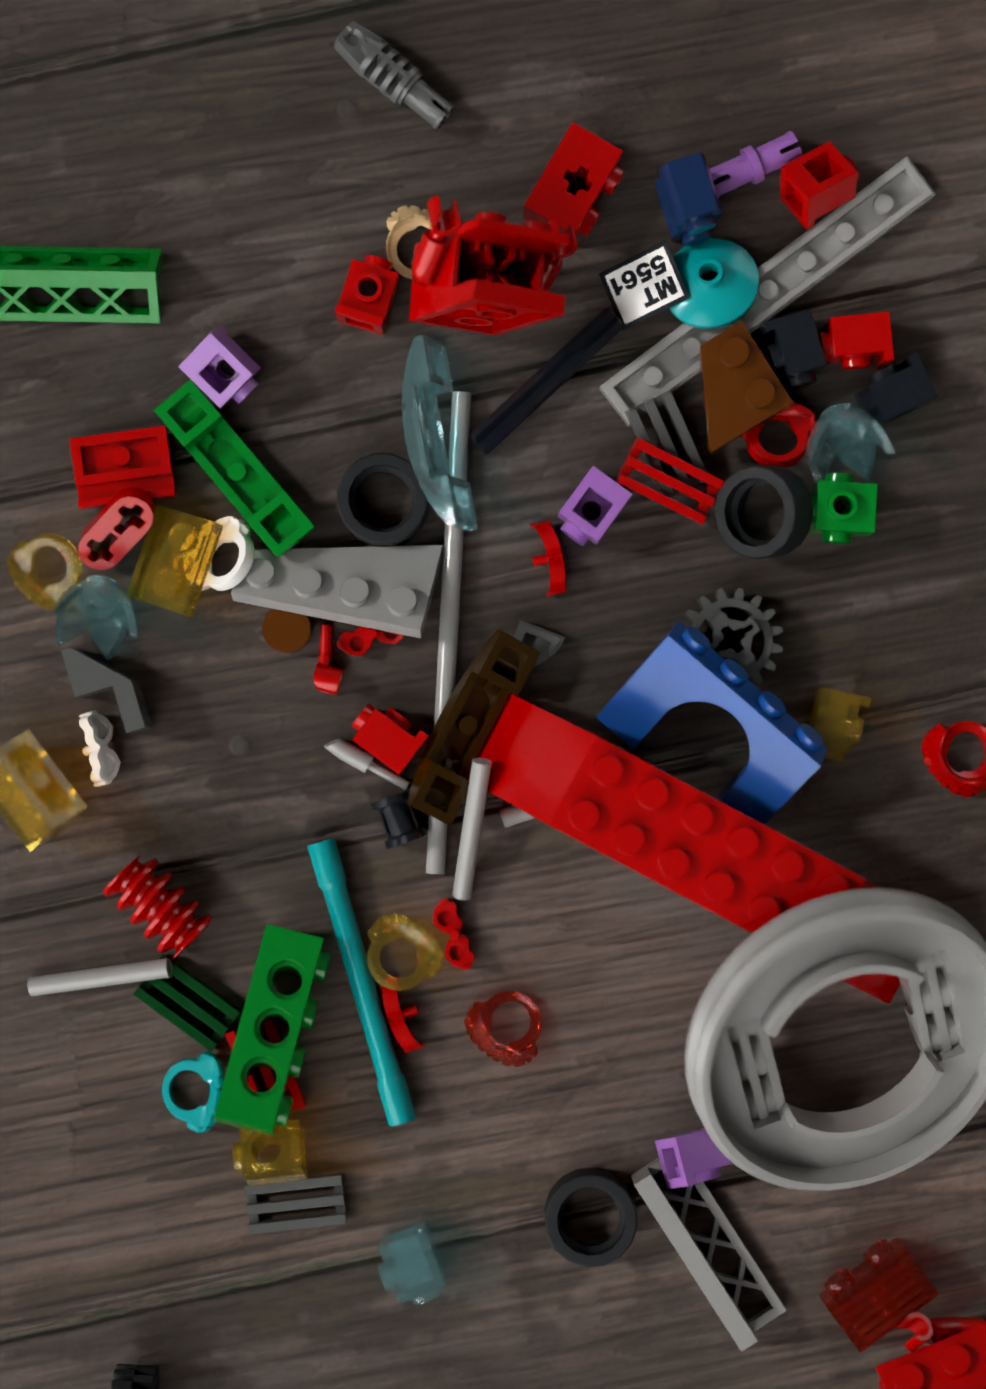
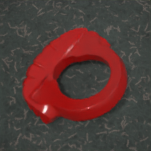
(800, 421)
(936, 746)

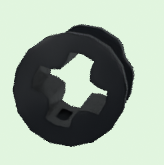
(398, 819)

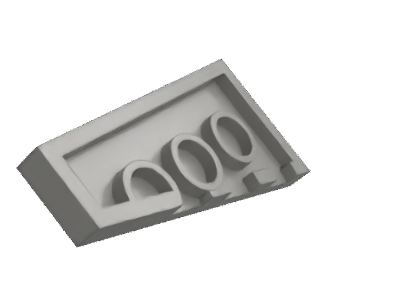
(349, 585)

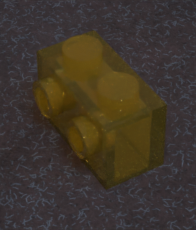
(35, 793)

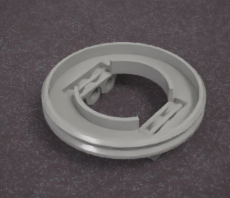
(786, 962)

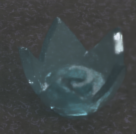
(846, 435)
(99, 608)

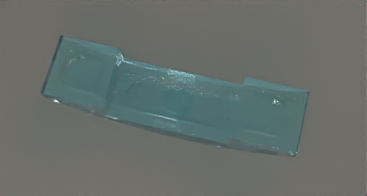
(424, 379)

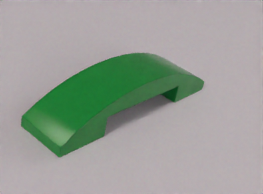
(234, 469)

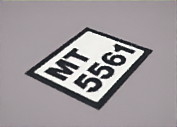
(644, 285)

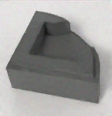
(539, 639)

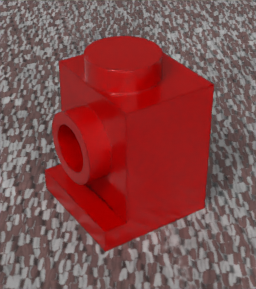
(818, 183)
(373, 311)
(857, 340)
(388, 737)

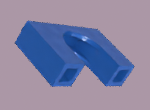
(690, 671)

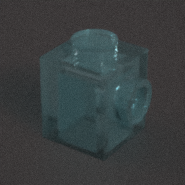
(411, 1264)

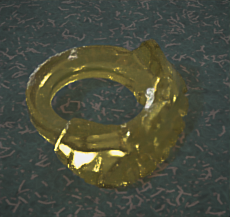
(22, 565)
(391, 928)

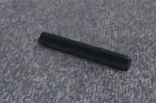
(546, 381)

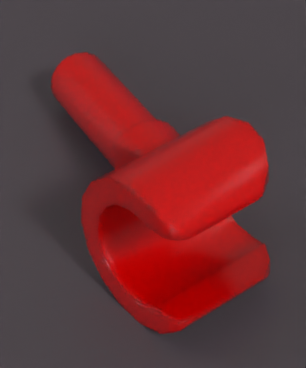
(326, 677)

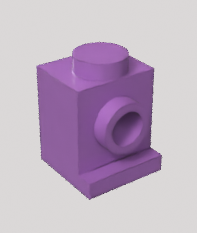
(205, 370)
(604, 493)
(689, 1158)

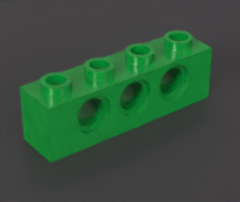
(279, 952)

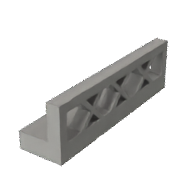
(699, 1263)

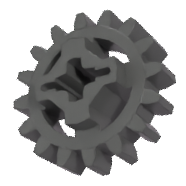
(758, 621)

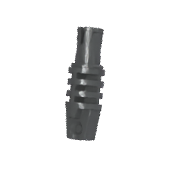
(391, 74)

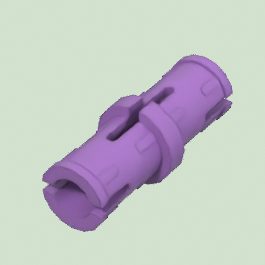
(754, 163)

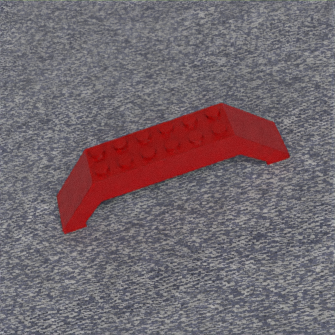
(659, 825)

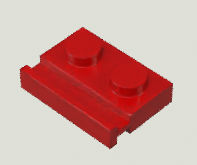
(121, 461)

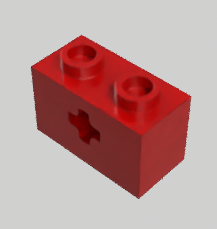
(577, 157)

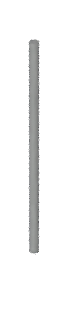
(449, 607)

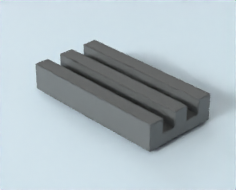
(650, 407)
(256, 1208)

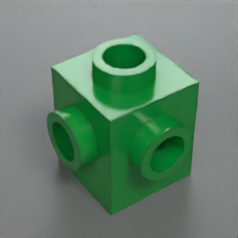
(857, 507)

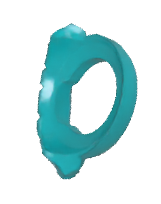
(211, 1071)

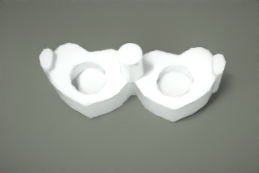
(103, 759)

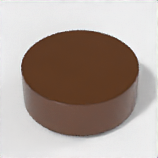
(286, 631)

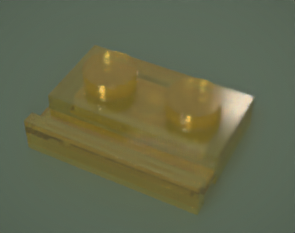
(174, 560)

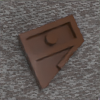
(737, 387)

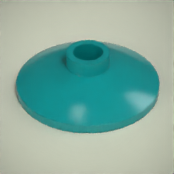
(724, 298)

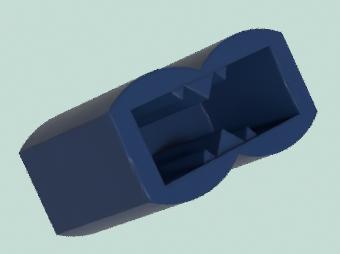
(688, 199)

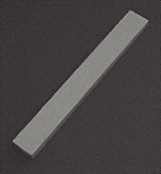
(781, 282)

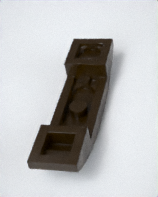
(466, 723)

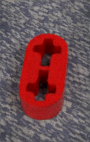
(109, 521)

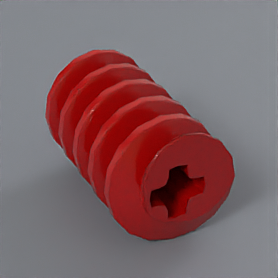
(157, 906)

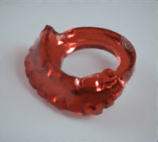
(478, 1025)

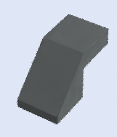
(92, 677)

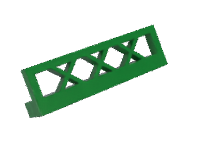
(80, 268)

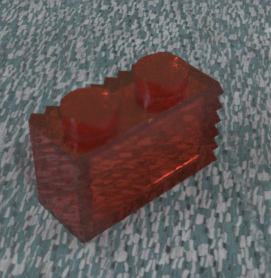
(877, 1293)

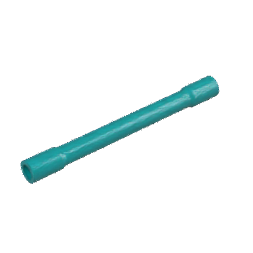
(390, 1080)

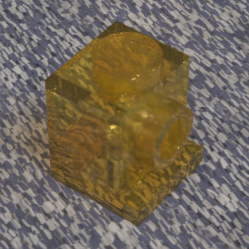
(837, 720)

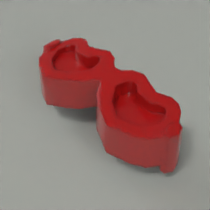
(553, 557)
(361, 639)
(458, 947)
(397, 1020)

